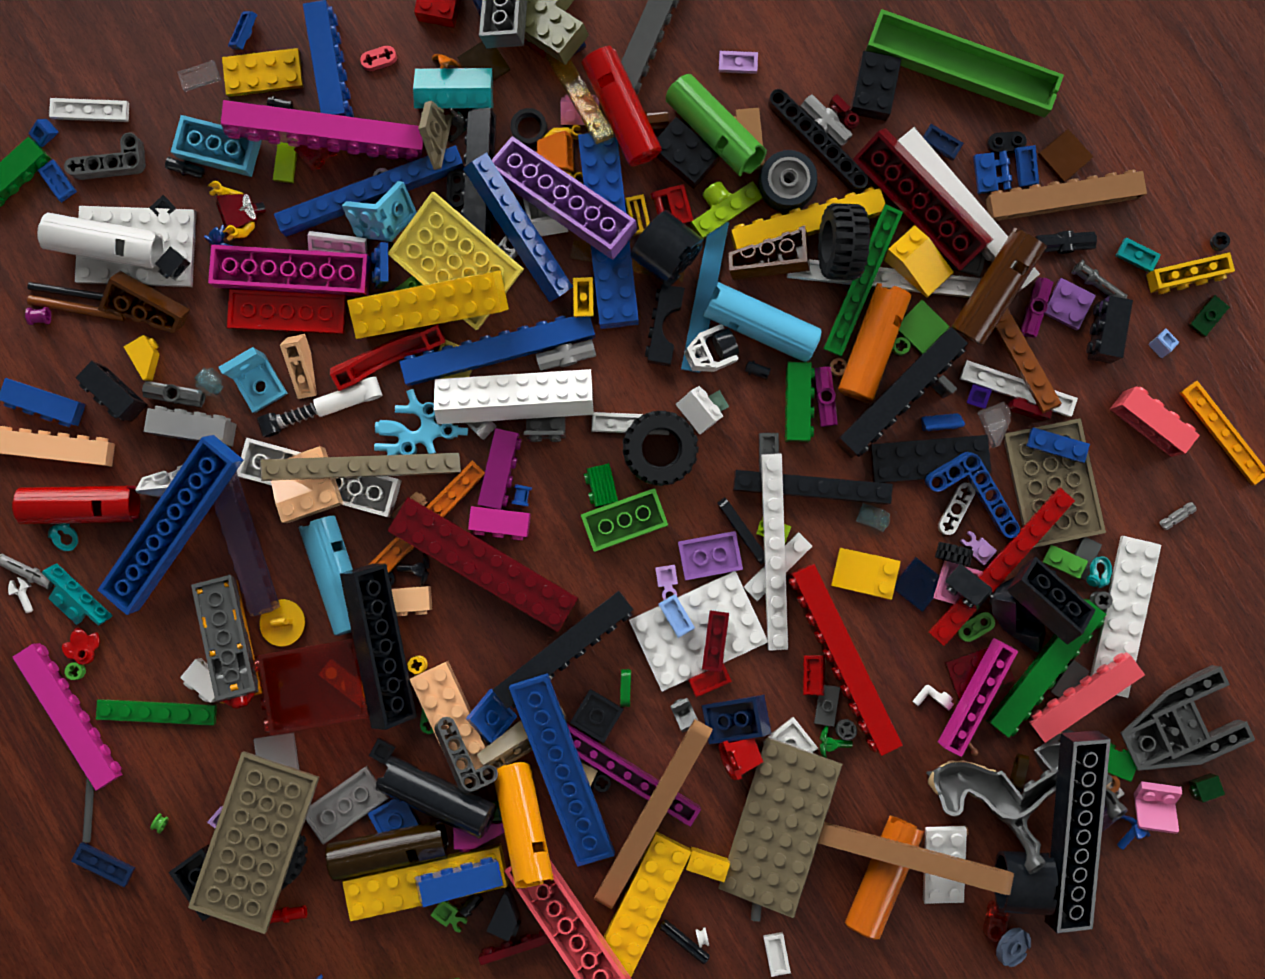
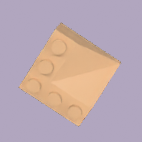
(305, 497)

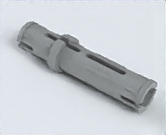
(32, 575)

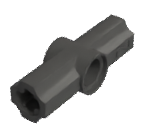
(163, 392)

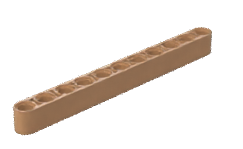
(653, 813)
(917, 858)

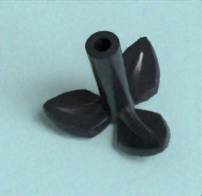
(418, 569)

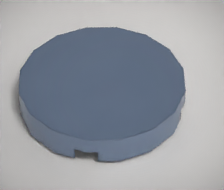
(1013, 946)

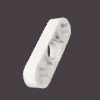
(954, 524)

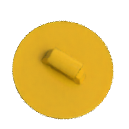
(283, 624)

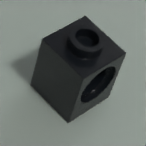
(172, 264)

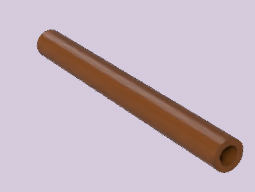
(71, 307)

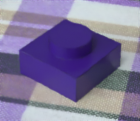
(979, 396)

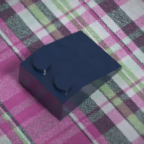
(737, 719)

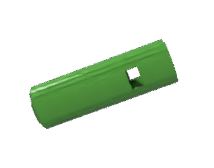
(715, 125)

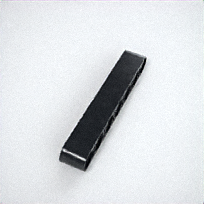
(815, 131)

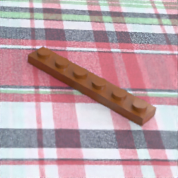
(1027, 363)

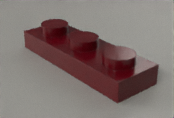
(715, 641)

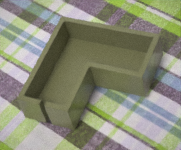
(553, 28)

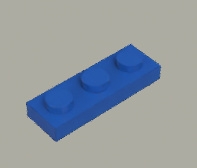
(1058, 445)

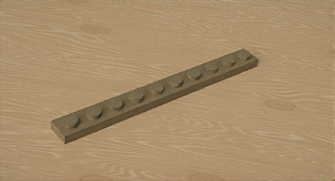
(359, 466)

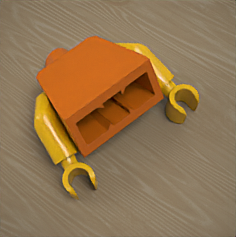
(558, 148)

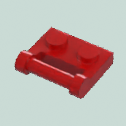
(677, 202)

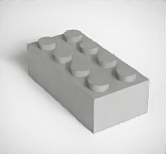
(187, 426)

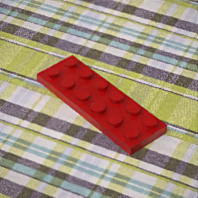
(286, 311)

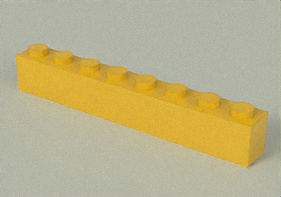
(761, 229)

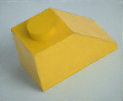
(584, 296)
(144, 356)

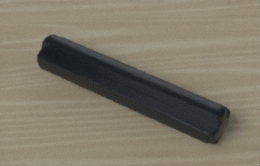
(682, 940)

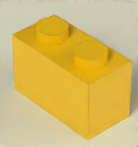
(708, 864)

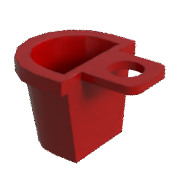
(739, 757)

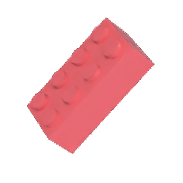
(1155, 421)

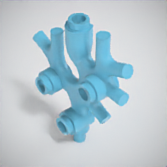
(425, 434)

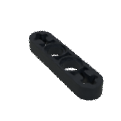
(742, 530)

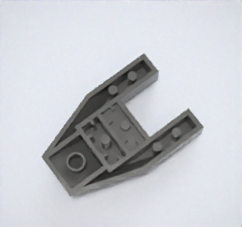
(1173, 731)

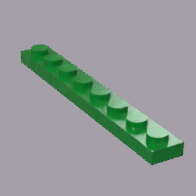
(860, 287)

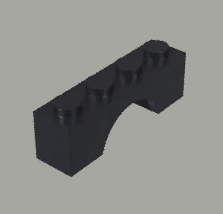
(670, 301)

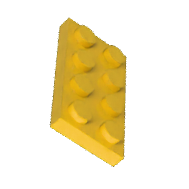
(262, 72)

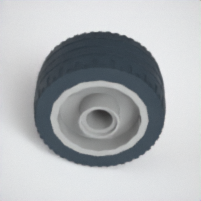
(792, 167)

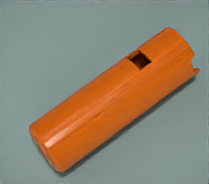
(874, 343)
(881, 884)

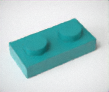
(1138, 255)

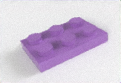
(710, 555)

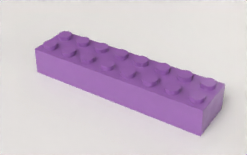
(564, 198)

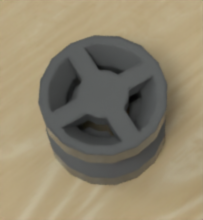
(844, 731)

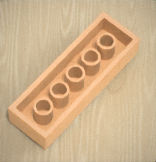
(442, 698)

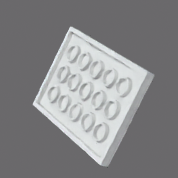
(177, 231)
(681, 658)

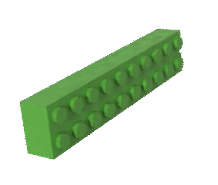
(965, 63)

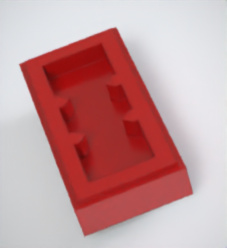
(814, 675)
(709, 681)

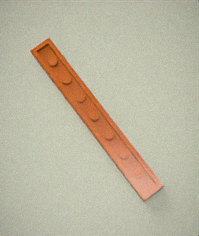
(441, 504)

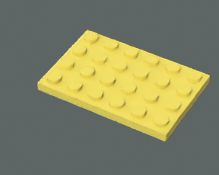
(447, 246)

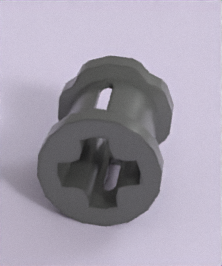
(1106, 601)

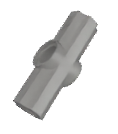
(826, 120)
(566, 355)

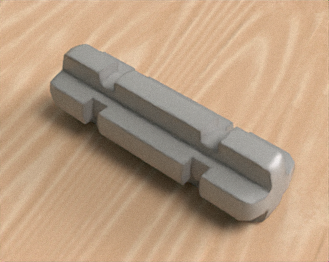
(1178, 516)

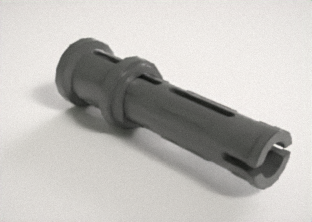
(1090, 279)

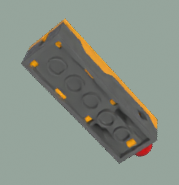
(226, 641)

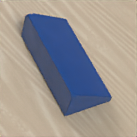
(942, 422)

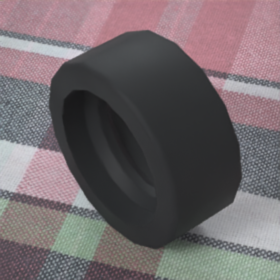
(524, 113)

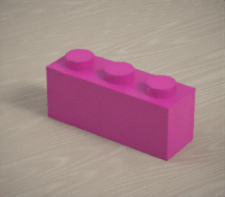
(499, 522)

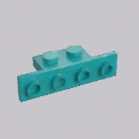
(73, 598)

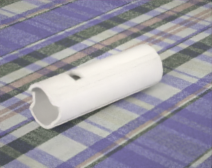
(100, 240)

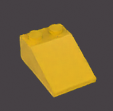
(919, 261)
(865, 573)

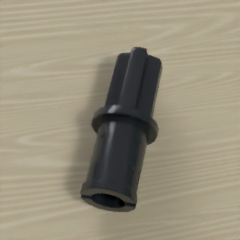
(184, 168)

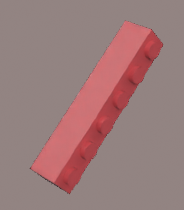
(1086, 696)

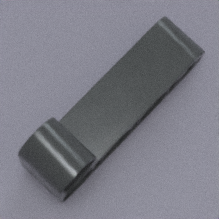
(105, 161)
(461, 754)

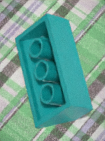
(454, 87)

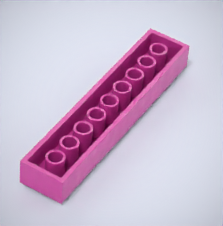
(321, 130)

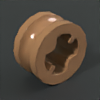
(834, 362)

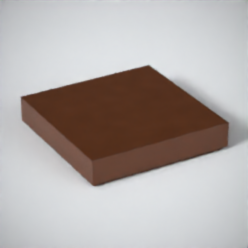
(1065, 155)

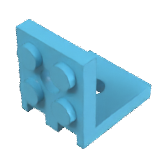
(380, 219)
(250, 369)

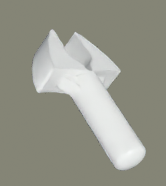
(21, 592)

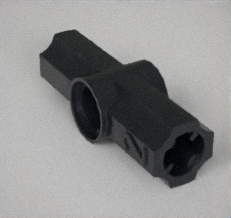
(1068, 241)

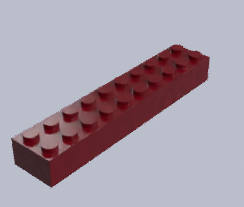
(482, 564)

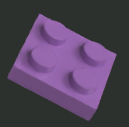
(1069, 304)

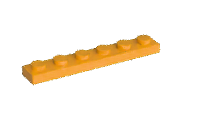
(1224, 432)

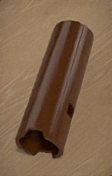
(999, 286)

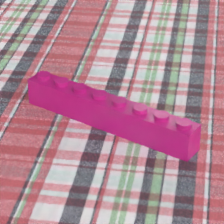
(67, 715)

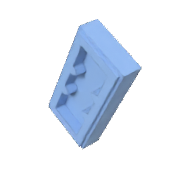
(676, 615)

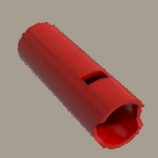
(621, 106)
(76, 504)

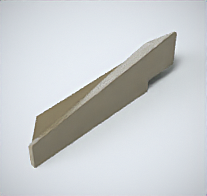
(508, 746)

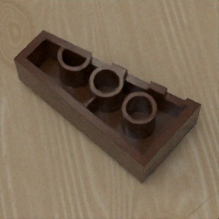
(772, 256)
(142, 303)

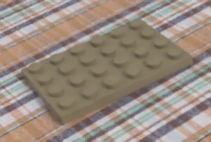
(1040, 474)

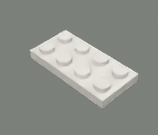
(949, 841)

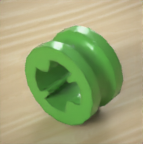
(905, 350)
(69, 668)
(159, 823)

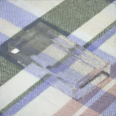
(199, 75)

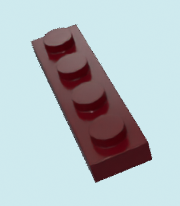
(510, 948)

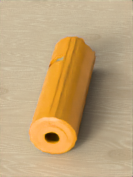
(522, 825)

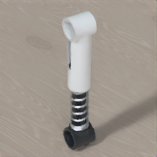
(364, 391)

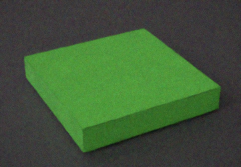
(922, 327)

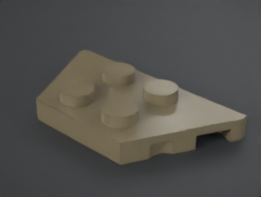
(435, 131)

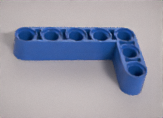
(980, 489)

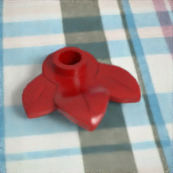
(81, 643)

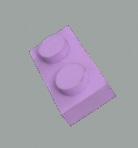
(738, 62)

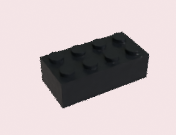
(1051, 600)

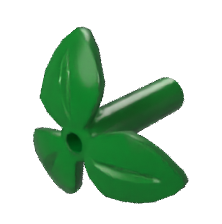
(829, 744)

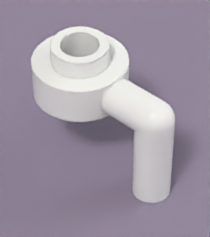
(943, 699)

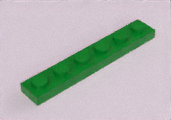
(156, 712)

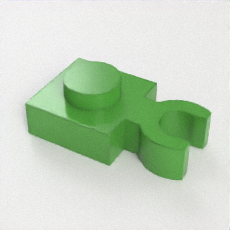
(446, 913)

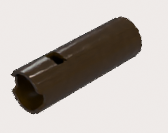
(386, 850)

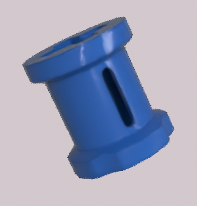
(521, 495)

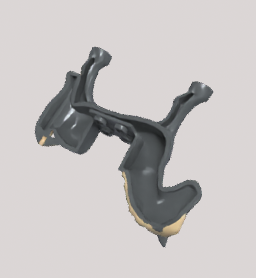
(957, 778)

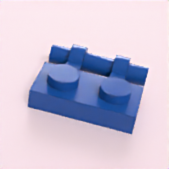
(986, 175)

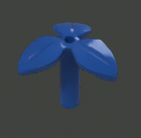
(216, 236)
(1134, 831)

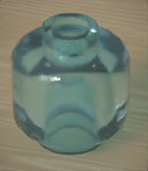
(209, 381)

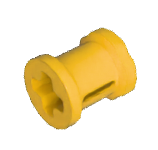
(415, 670)

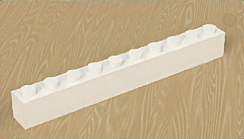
(942, 173)

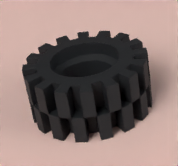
(954, 554)

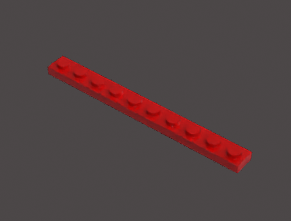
(1005, 562)

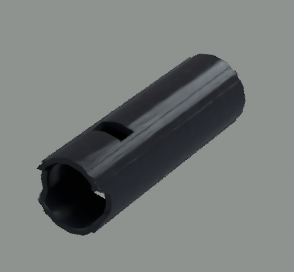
(436, 797)

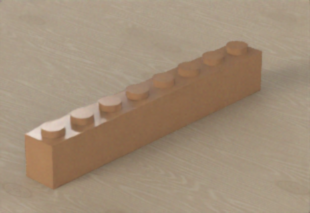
(1066, 196)

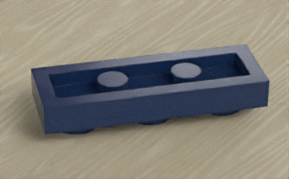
(103, 864)

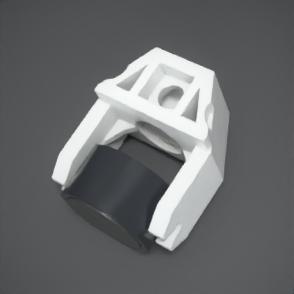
(724, 344)

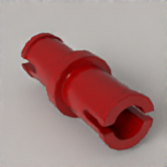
(287, 914)

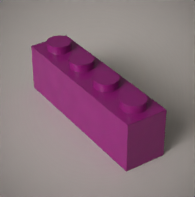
(499, 468)

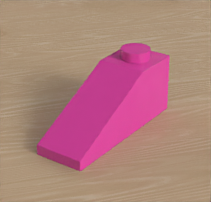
(466, 842)

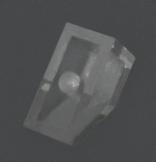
(995, 422)

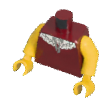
(236, 211)

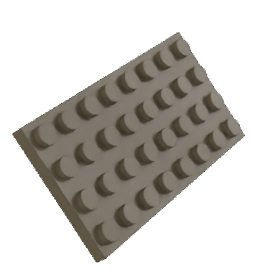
(780, 826)
(253, 842)

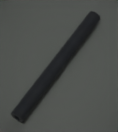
(65, 291)

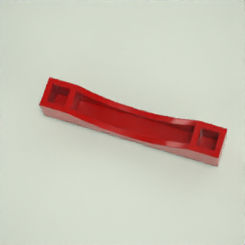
(361, 366)

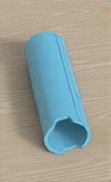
(763, 322)
(328, 560)

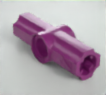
(1040, 296)
(824, 383)

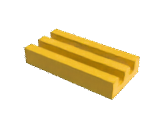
(634, 199)

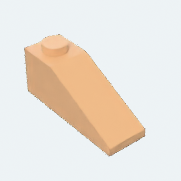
(300, 365)

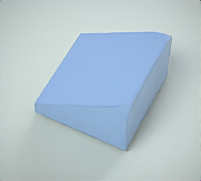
(1163, 343)

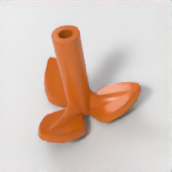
(445, 61)

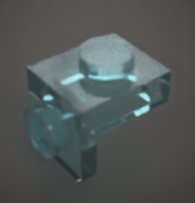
(873, 517)

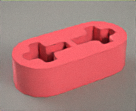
(378, 57)

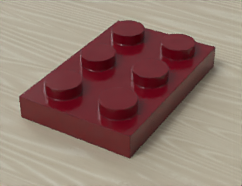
(963, 668)

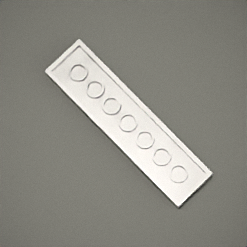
(1131, 593)

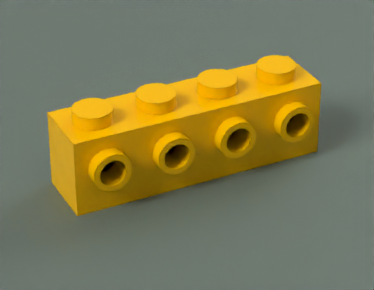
(1191, 272)

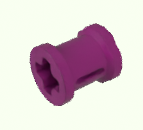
(38, 315)

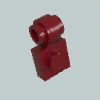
(842, 109)

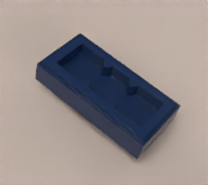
(942, 142)

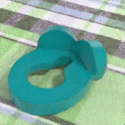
(56, 538)
(1093, 579)

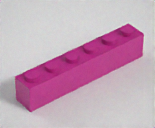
(977, 697)

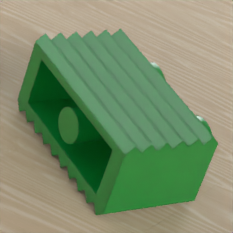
(601, 484)

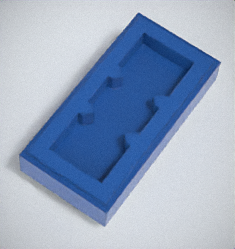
(243, 30)
(1026, 166)
(57, 180)

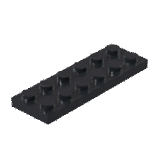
(918, 458)

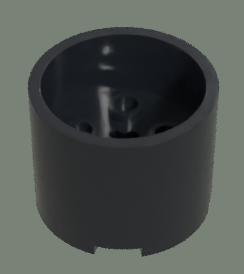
(667, 248)
(1029, 893)

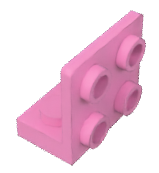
(1157, 807)

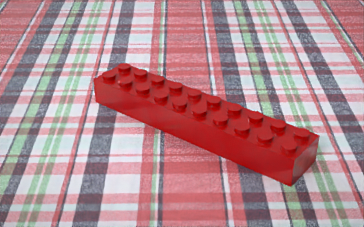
(845, 660)

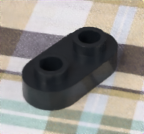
(1007, 142)
(455, 189)

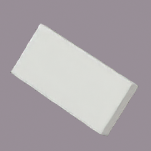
(776, 954)

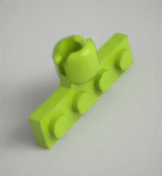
(724, 206)

